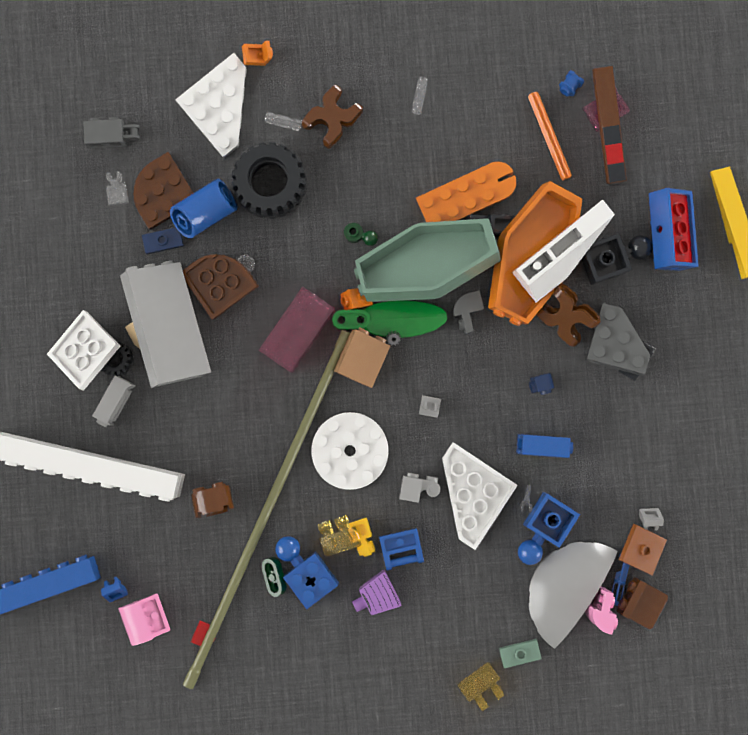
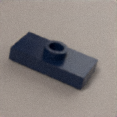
(162, 240)

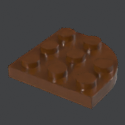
(158, 189)
(219, 282)

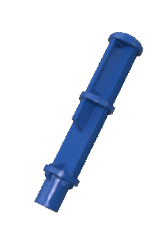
(620, 579)

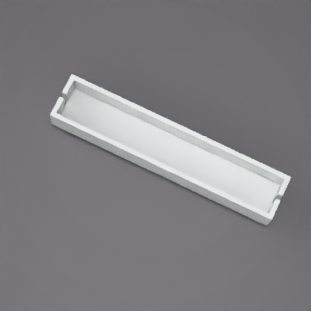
(90, 467)

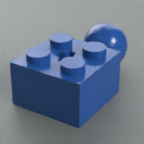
(564, 518)
(313, 566)

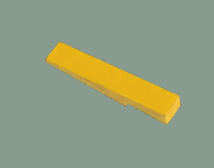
(733, 216)

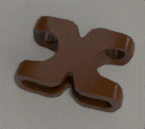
(332, 116)
(568, 315)

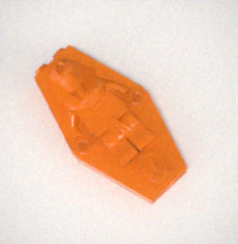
(535, 225)

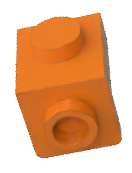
(257, 53)
(352, 300)

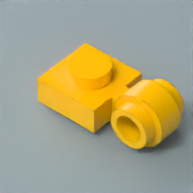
(364, 532)

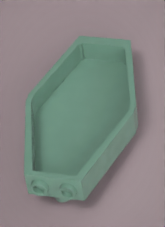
(427, 260)

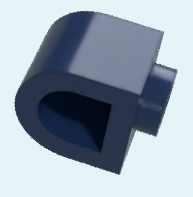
(541, 384)

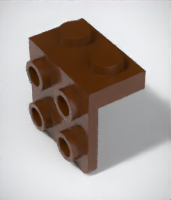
(642, 603)

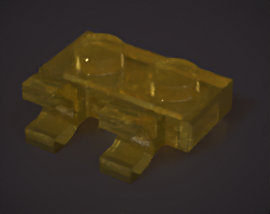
(339, 541)
(480, 681)

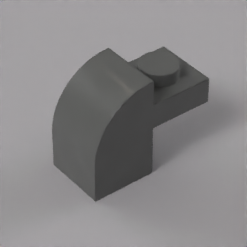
(467, 305)

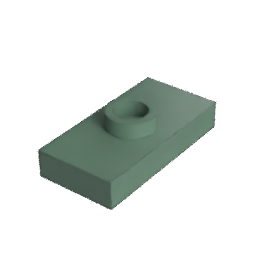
(520, 653)

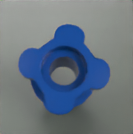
(570, 84)

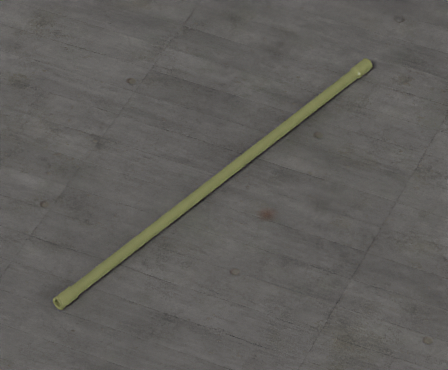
(194, 671)

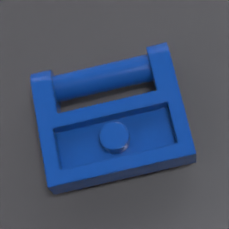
(401, 542)

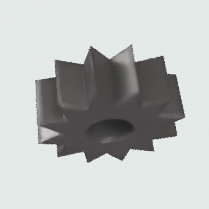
(393, 341)

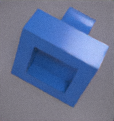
(114, 591)

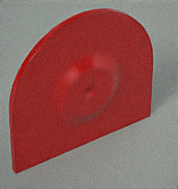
(200, 633)

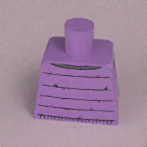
(377, 595)

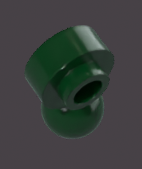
(370, 237)

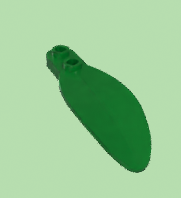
(402, 316)

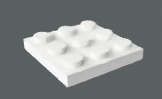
(83, 350)

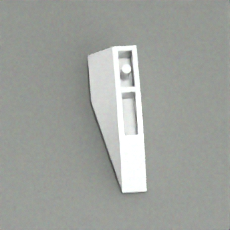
(562, 254)

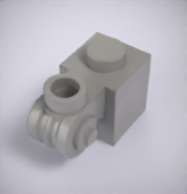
(413, 486)

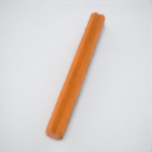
(549, 136)

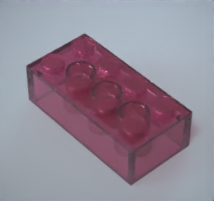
(297, 330)

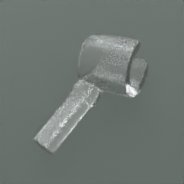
(527, 499)

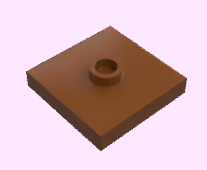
(642, 549)

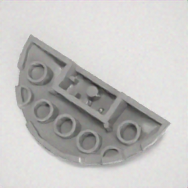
(566, 586)

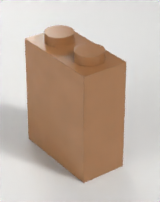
(362, 357)

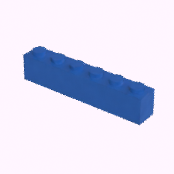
(48, 583)

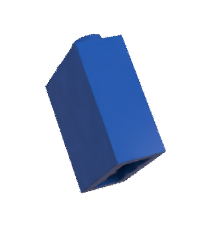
(544, 446)

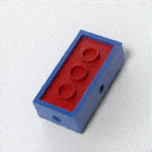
(673, 229)

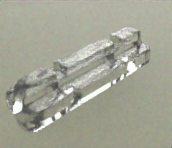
(419, 95)
(283, 121)

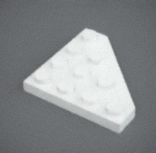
(217, 104)
(475, 493)

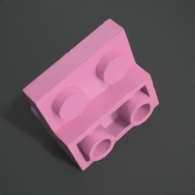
(600, 613)
(144, 619)

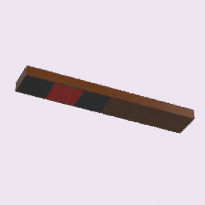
(609, 124)

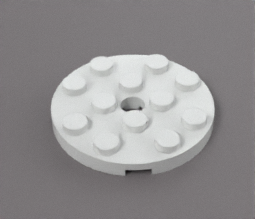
(345, 470)

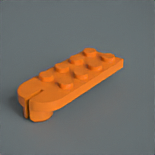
(468, 193)

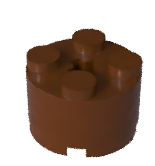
(212, 500)

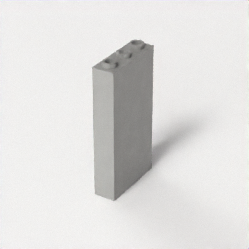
(165, 323)

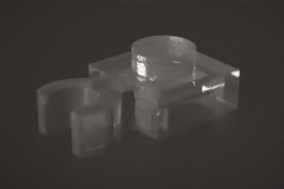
(116, 192)

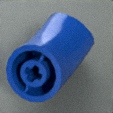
(203, 208)

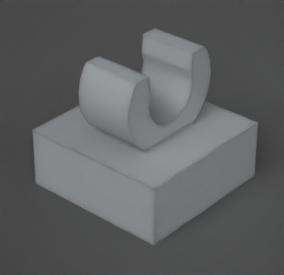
(429, 406)
(651, 517)

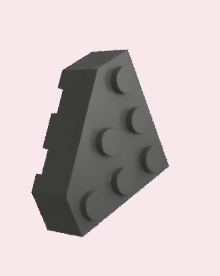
(617, 343)

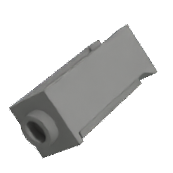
(113, 401)

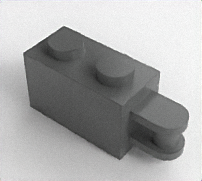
(108, 133)

